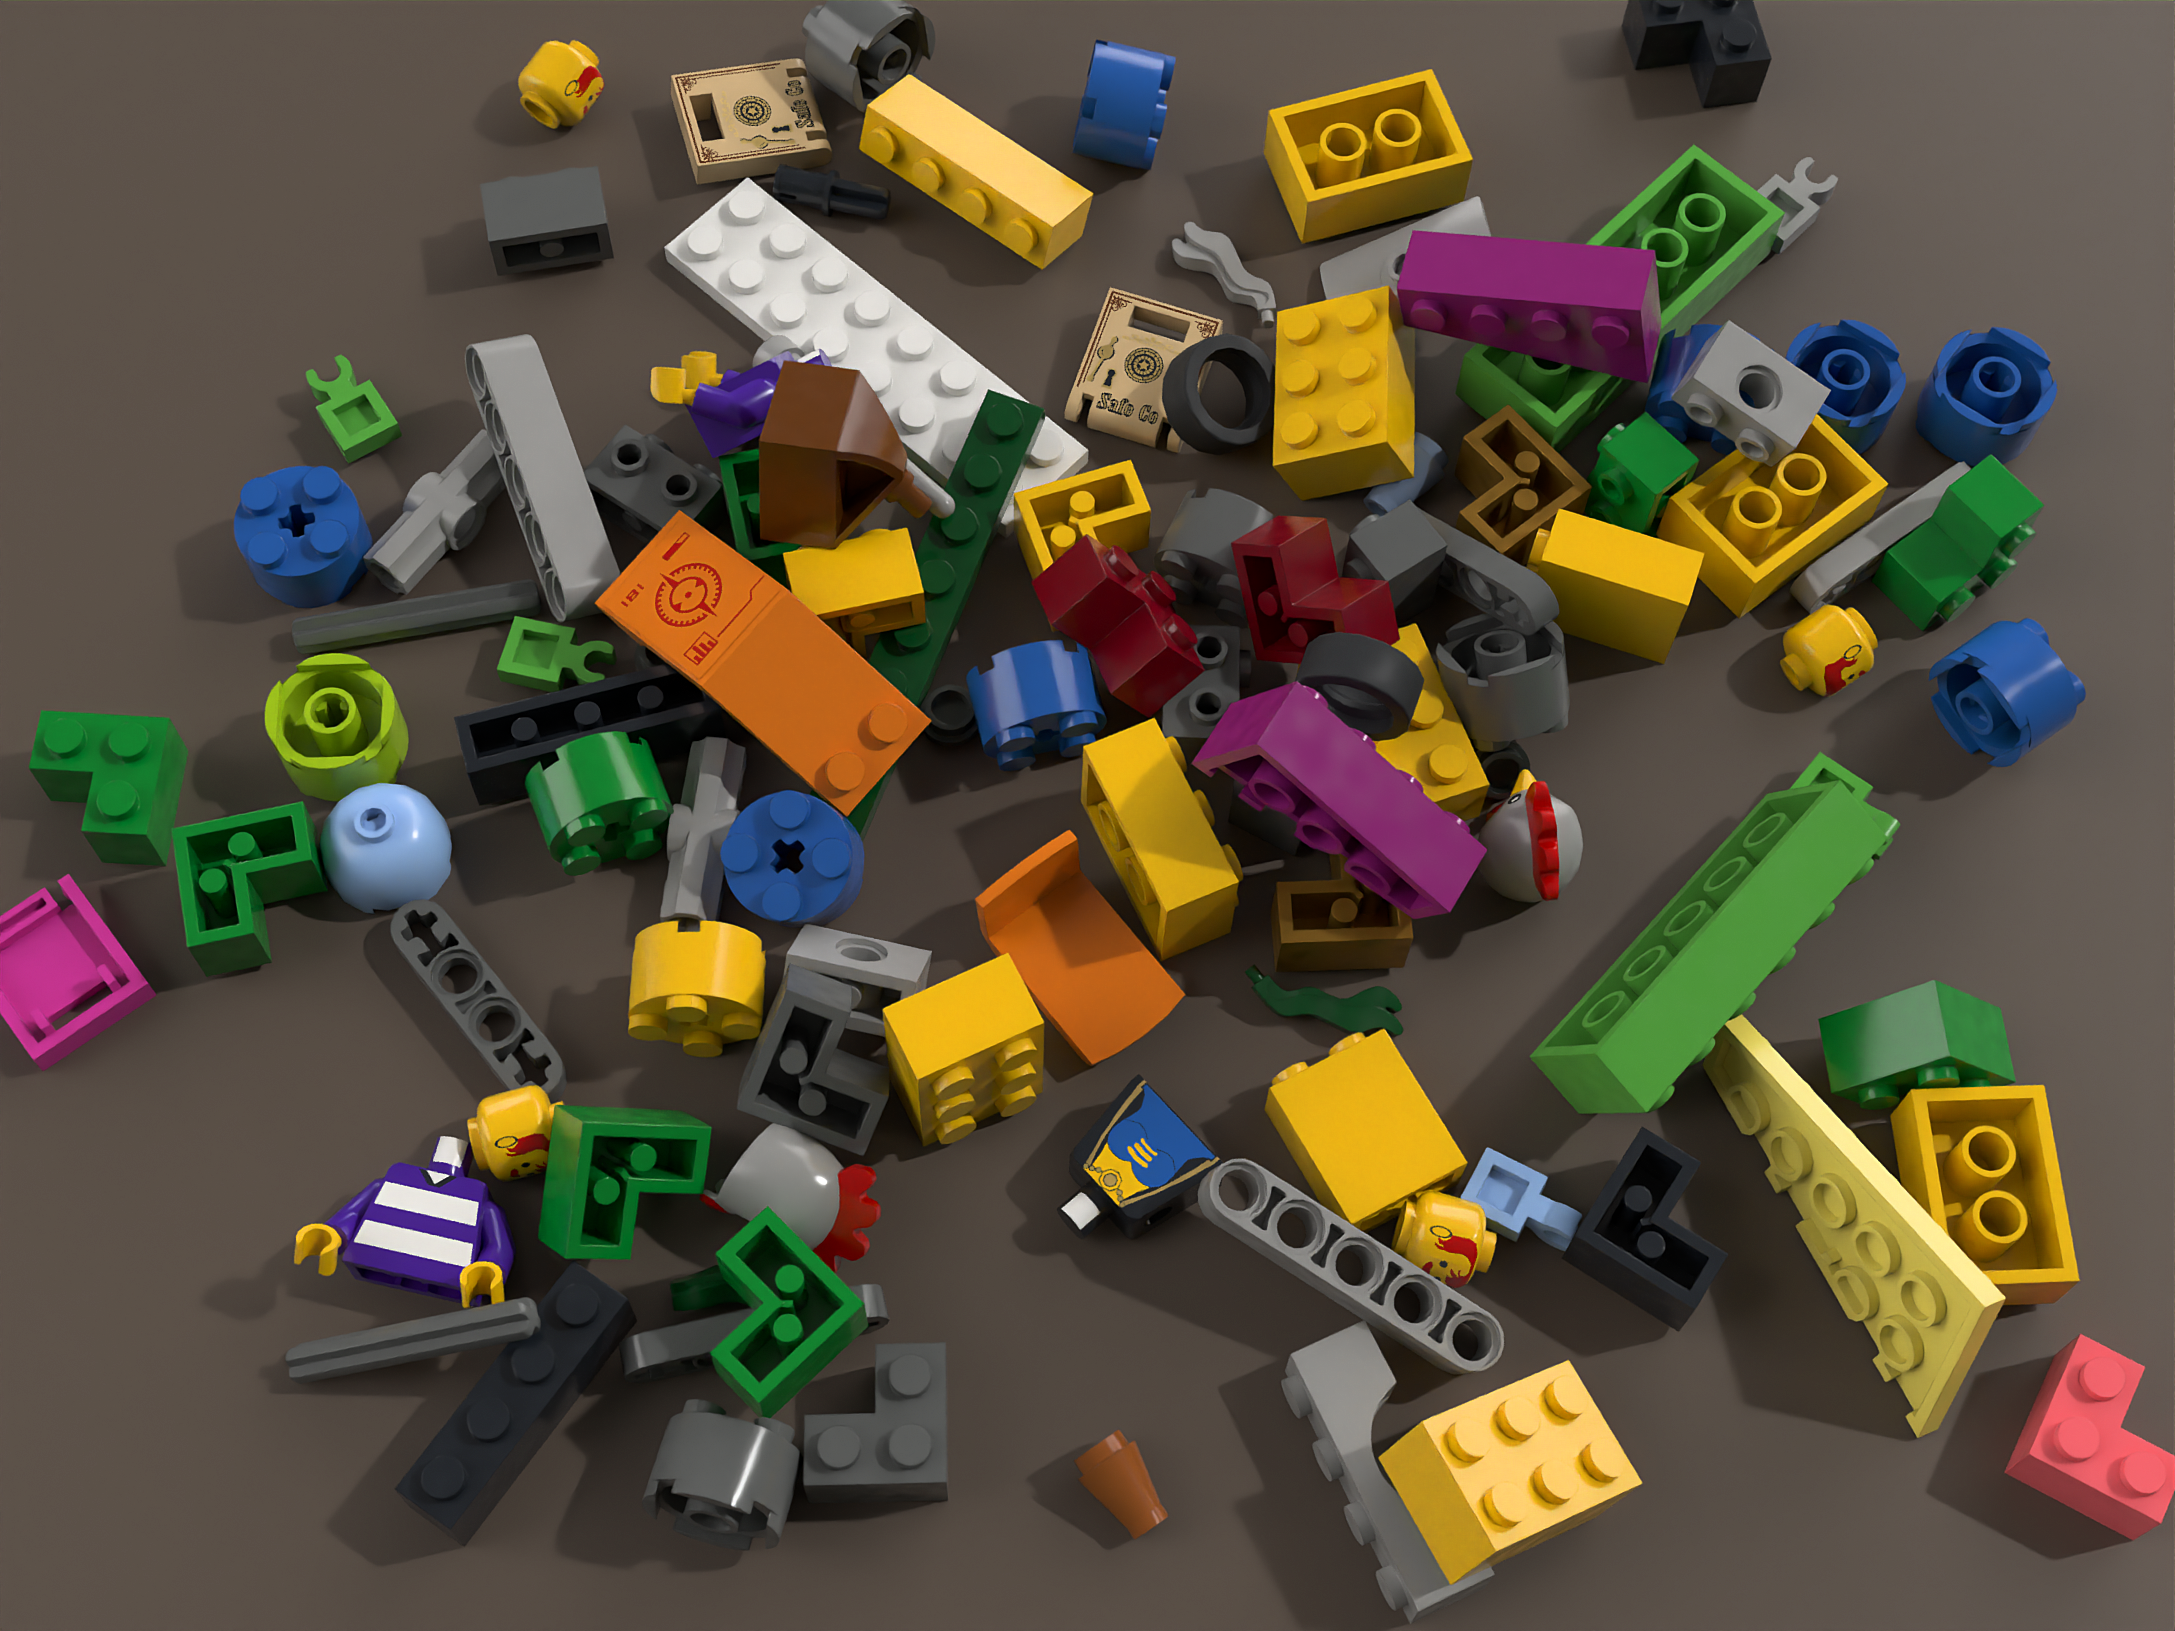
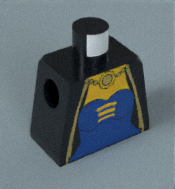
(1135, 1166)

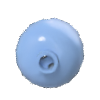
(385, 847)

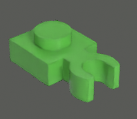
(353, 413)
(547, 653)

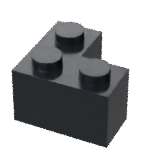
(1714, 37)
(1634, 1243)

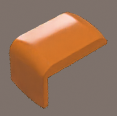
(1075, 953)

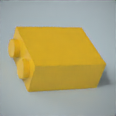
(1616, 583)
(1363, 1131)

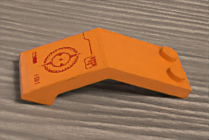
(764, 660)

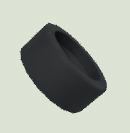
(1184, 404)
(1363, 682)

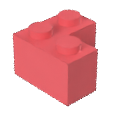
(2081, 1453)

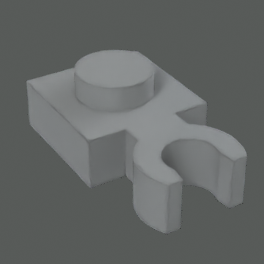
(1798, 200)

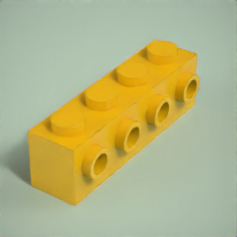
(975, 171)

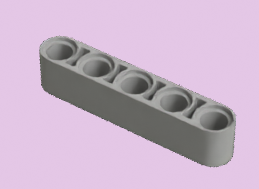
(542, 474)
(1382, 1268)

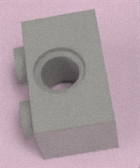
(1782, 395)
(873, 967)

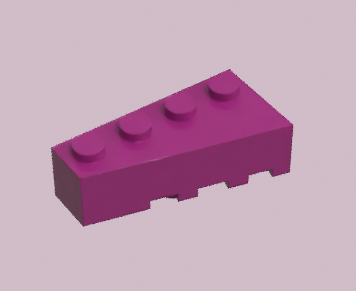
(1537, 298)
(1344, 797)

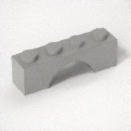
(1340, 1390)

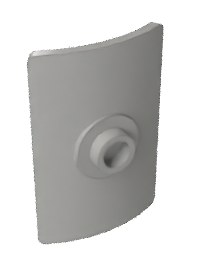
(1382, 260)

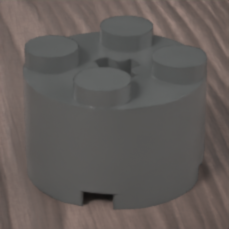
(865, 46)
(1199, 555)
(1504, 680)
(724, 1476)

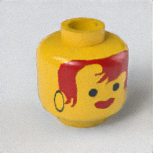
(560, 83)
(1828, 650)
(513, 1132)
(1444, 1237)

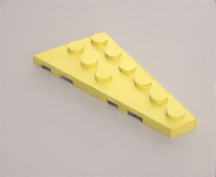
(1862, 1227)

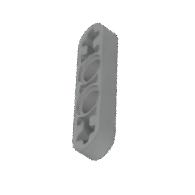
(1864, 551)

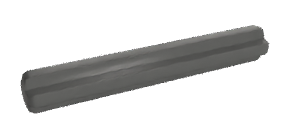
(416, 616)
(413, 1340)

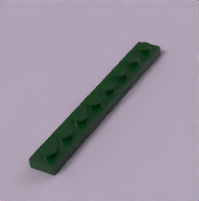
(953, 556)

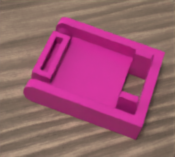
(55, 963)

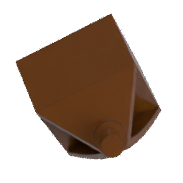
(828, 457)

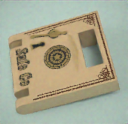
(763, 117)
(1128, 365)

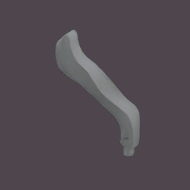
(1216, 255)

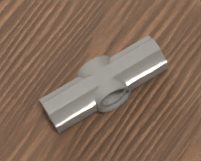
(437, 516)
(698, 830)

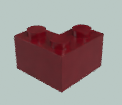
(1296, 591)
(1124, 622)

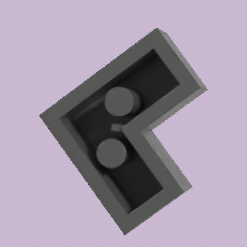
(802, 1077)
(891, 1452)

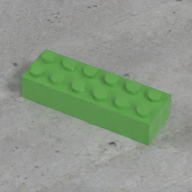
(1705, 240)
(1710, 950)

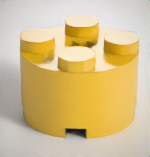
(697, 986)

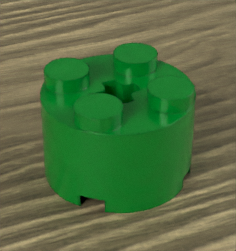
(600, 802)

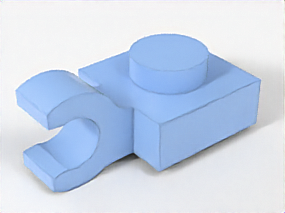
(1514, 1200)

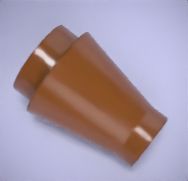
(1121, 1482)

